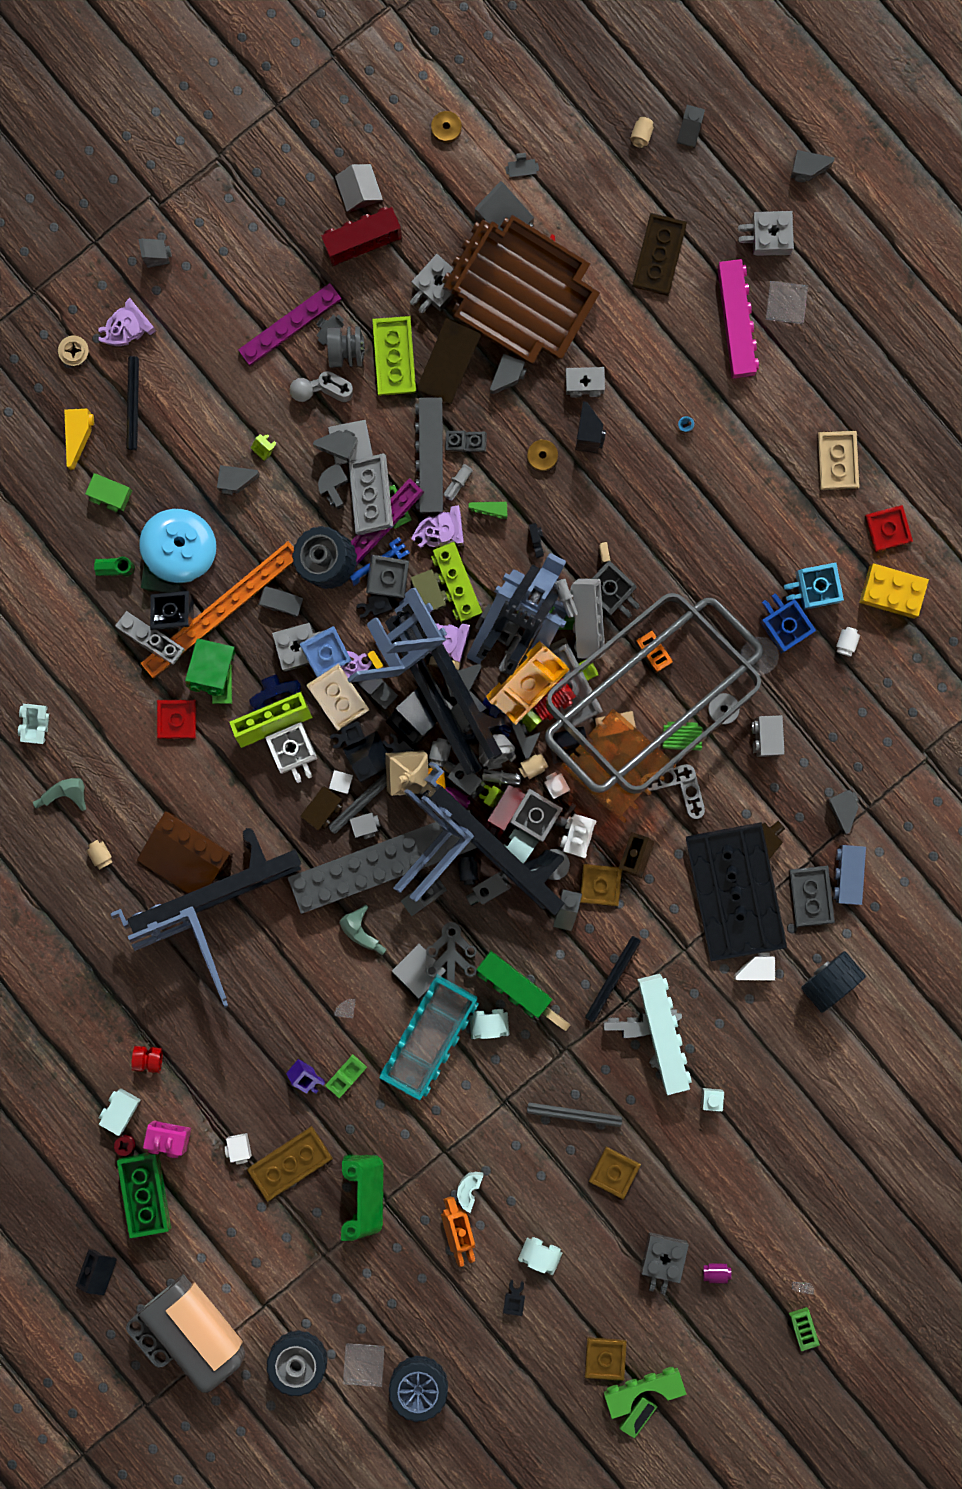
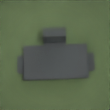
(522, 166)
(324, 324)

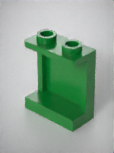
(209, 667)

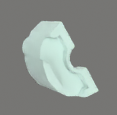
(34, 723)
(521, 844)
(489, 1025)
(467, 1184)
(540, 1257)

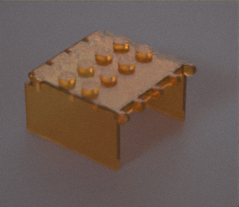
(618, 745)

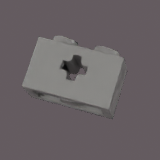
(594, 377)

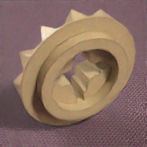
(67, 344)

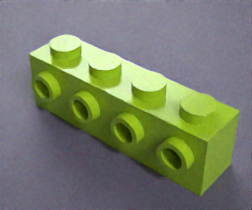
(457, 582)
(270, 719)

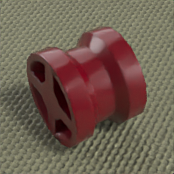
(127, 1143)

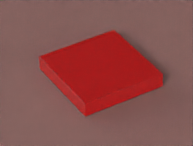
(888, 528)
(176, 719)

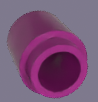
(460, 796)
(716, 1273)

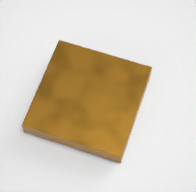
(600, 885)
(614, 1172)
(605, 1358)

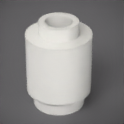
(848, 641)

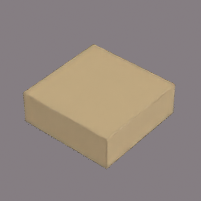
(604, 553)

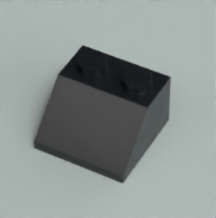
(171, 610)

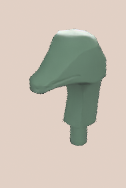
(70, 788)
(352, 928)

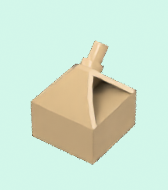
(406, 771)

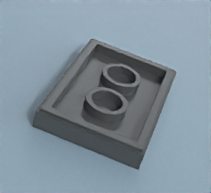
(811, 896)

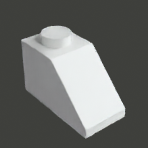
(758, 968)

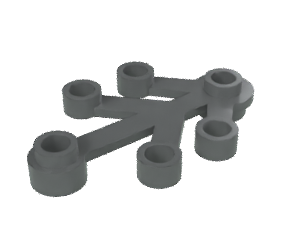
(451, 954)

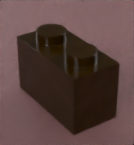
(322, 808)
(636, 855)

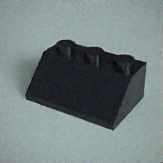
(590, 432)

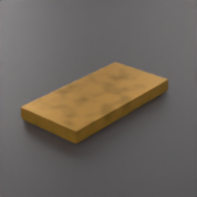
(289, 1163)

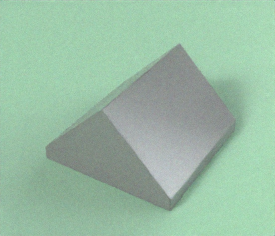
(358, 187)

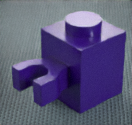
(304, 1077)

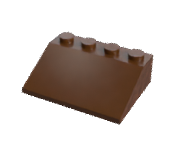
(183, 854)

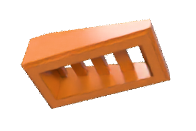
(668, 660)

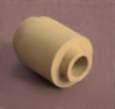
(642, 132)
(533, 766)
(99, 854)

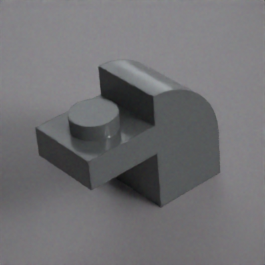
(330, 481)

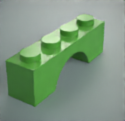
(666, 1383)

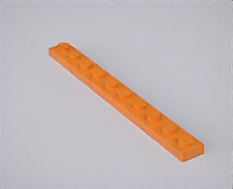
(226, 605)

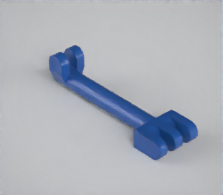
(395, 551)

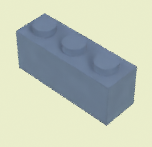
(850, 874)

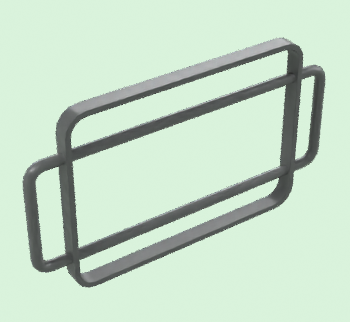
(691, 612)

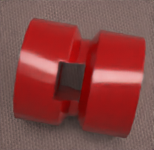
(147, 1059)

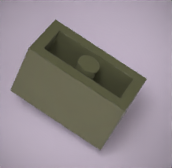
(428, 589)

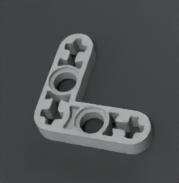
(684, 783)

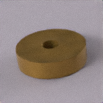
(446, 135)
(551, 455)

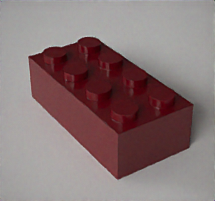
(361, 236)

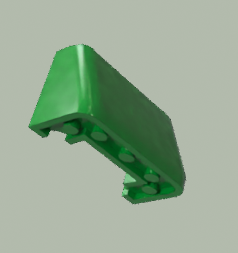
(369, 1216)

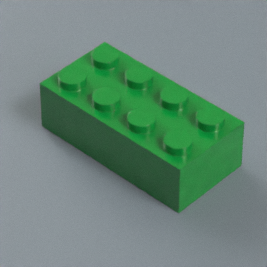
(514, 984)
(144, 1195)

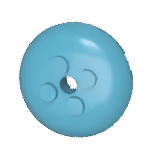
(174, 562)

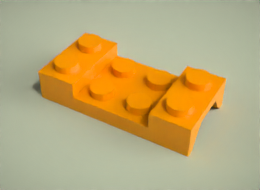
(528, 683)

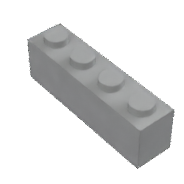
(589, 621)

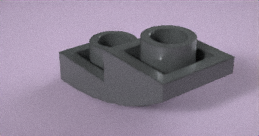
(466, 441)
(280, 601)

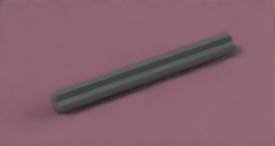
(358, 804)
(573, 1114)

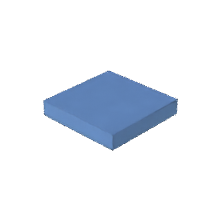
(325, 651)

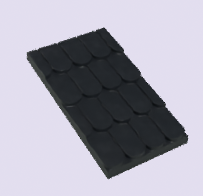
(736, 892)

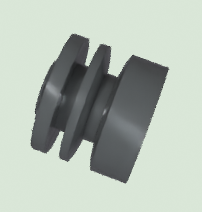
(345, 346)

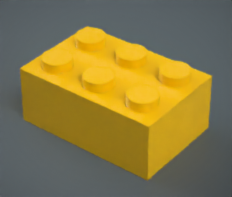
(893, 591)

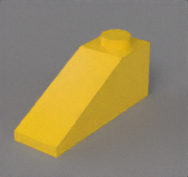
(77, 431)

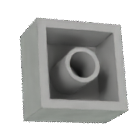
(768, 736)
(536, 815)

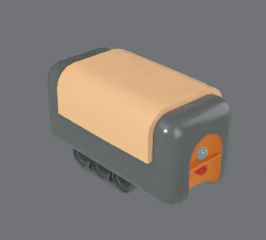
(190, 1332)

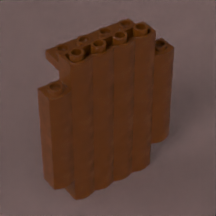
(520, 289)

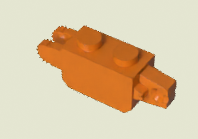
(458, 1231)

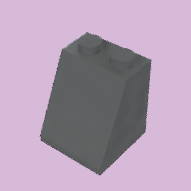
(502, 204)

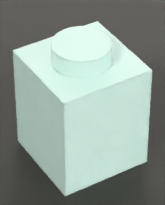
(712, 1099)

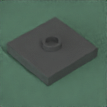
(387, 576)

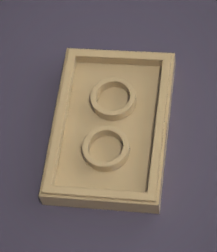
(838, 460)
(337, 697)

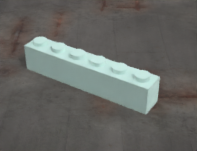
(663, 1034)

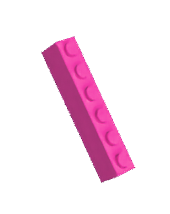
(737, 319)

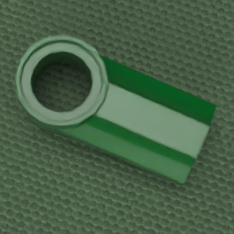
(112, 566)

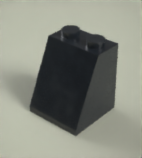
(413, 718)

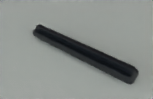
(132, 403)
(612, 979)

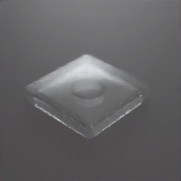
(786, 302)
(363, 1365)

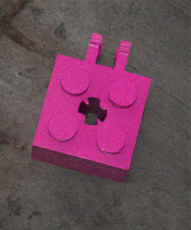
(167, 1139)

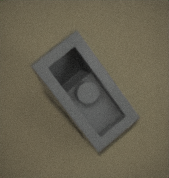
(690, 126)
(379, 691)
(526, 744)

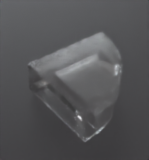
(346, 1009)
(803, 1287)

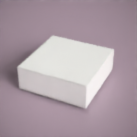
(341, 782)

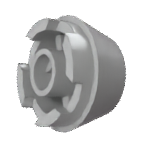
(506, 748)

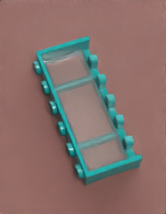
(429, 1037)

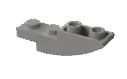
(149, 639)
(633, 1026)

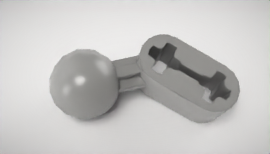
(303, 389)

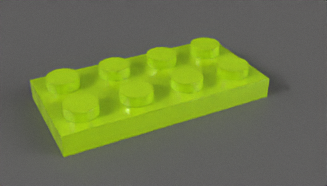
(394, 355)

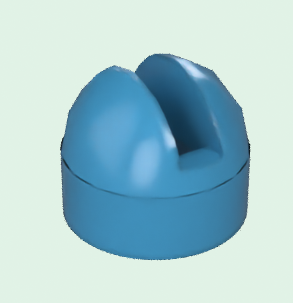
(684, 420)

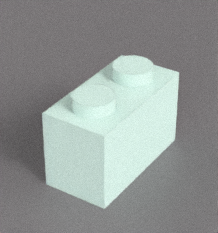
(119, 1111)

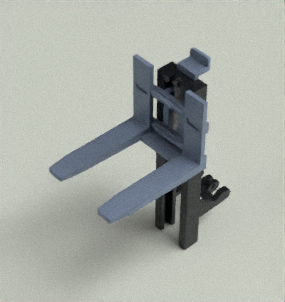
(187, 906)

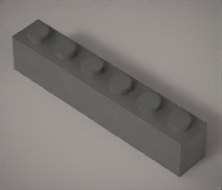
(430, 455)

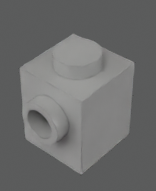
(365, 825)

